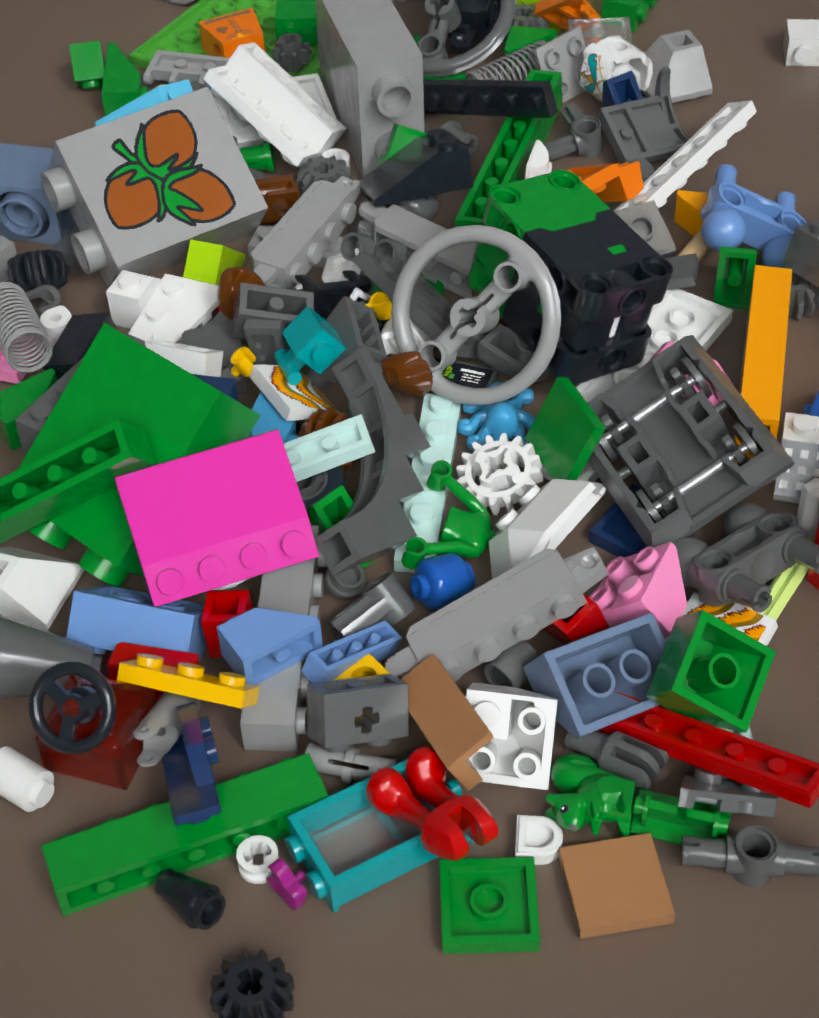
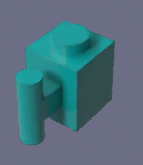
(311, 343)

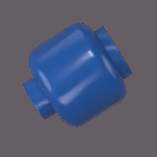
(441, 580)

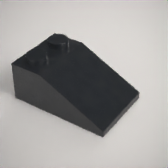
(420, 169)

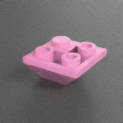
(643, 585)

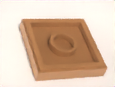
(616, 885)

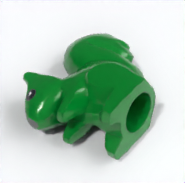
(589, 795)

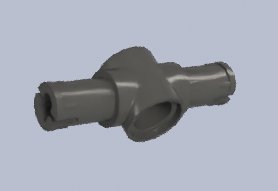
(734, 856)

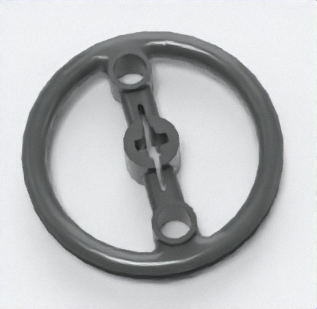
(445, 18)

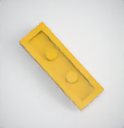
(189, 681)

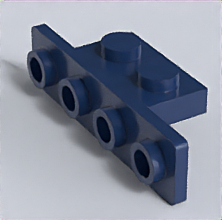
(189, 769)

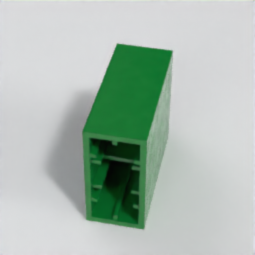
(145, 389)

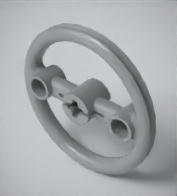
(529, 269)

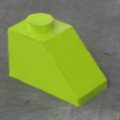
(208, 261)

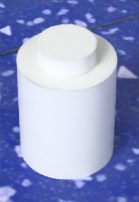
(24, 780)

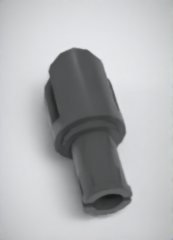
(621, 755)

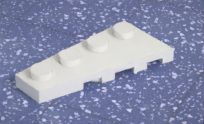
(174, 308)

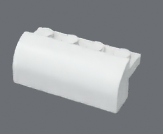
(275, 105)

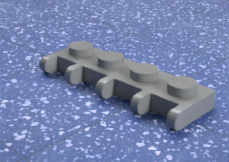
(181, 66)

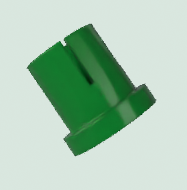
(260, 157)

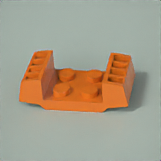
(612, 181)

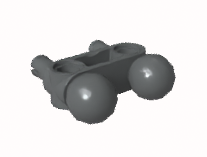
(754, 551)

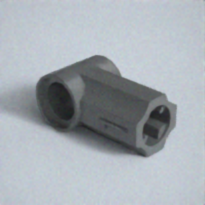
(379, 601)

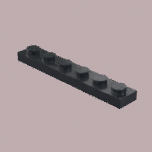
(489, 98)

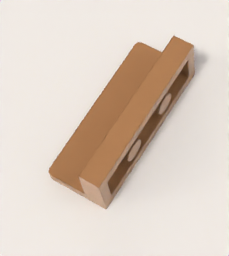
(446, 719)

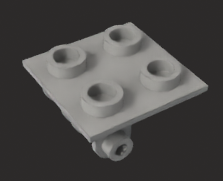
(565, 56)

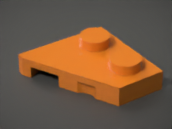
(561, 10)

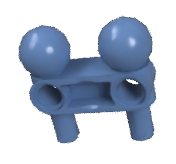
(743, 216)

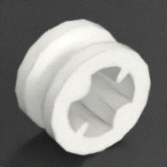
(251, 846)

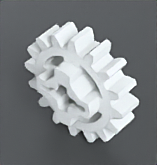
(499, 471)

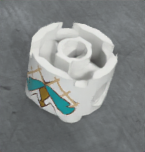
(612, 58)

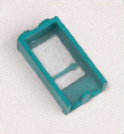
(353, 845)

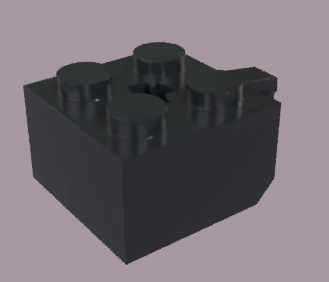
(476, 23)

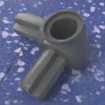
(582, 137)

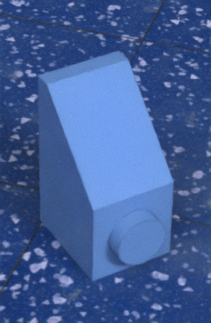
(267, 641)

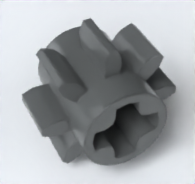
(291, 52)

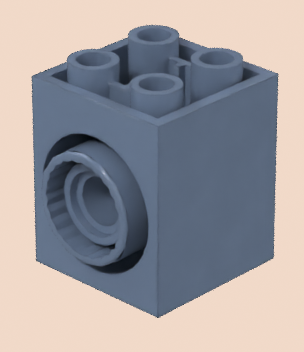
(23, 204)

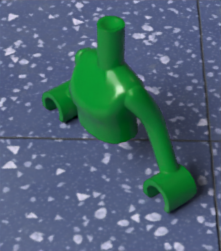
(463, 531)

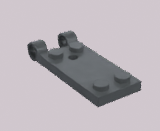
(427, 306)

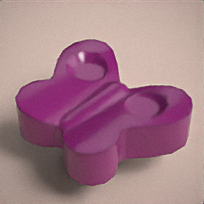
(287, 884)

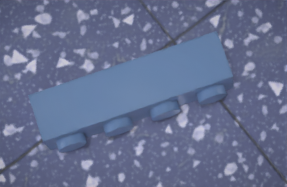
(335, 658)

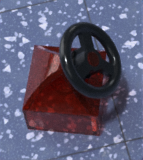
(89, 724)

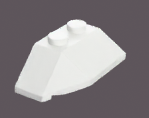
(542, 521)

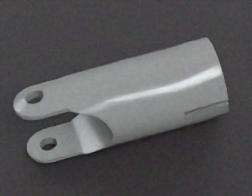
(161, 727)

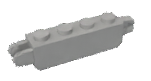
(401, 225)
(305, 232)
(501, 612)

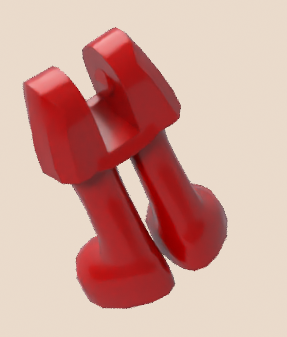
(452, 814)

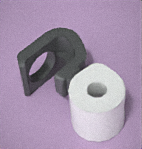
(51, 312)

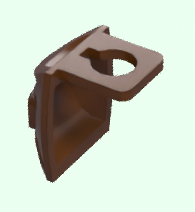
(279, 194)

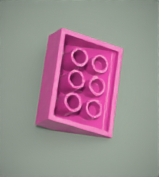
(216, 517)

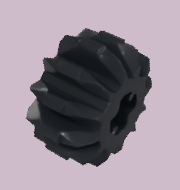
(37, 269)
(249, 977)

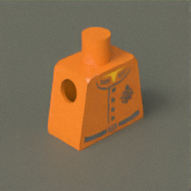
(225, 33)

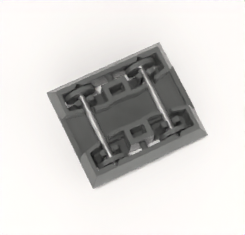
(681, 445)

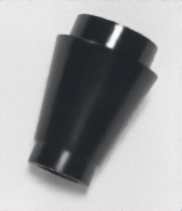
(191, 898)

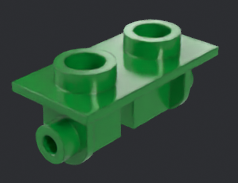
(668, 823)

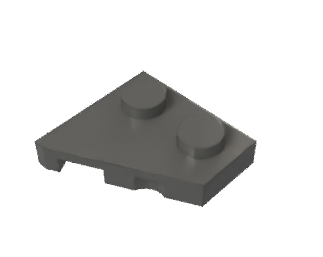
(726, 795)

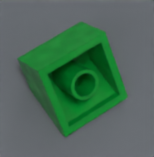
(711, 672)

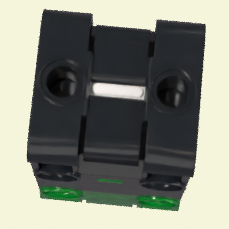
(599, 268)

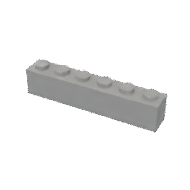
(279, 712)

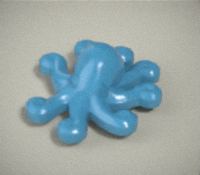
(497, 419)

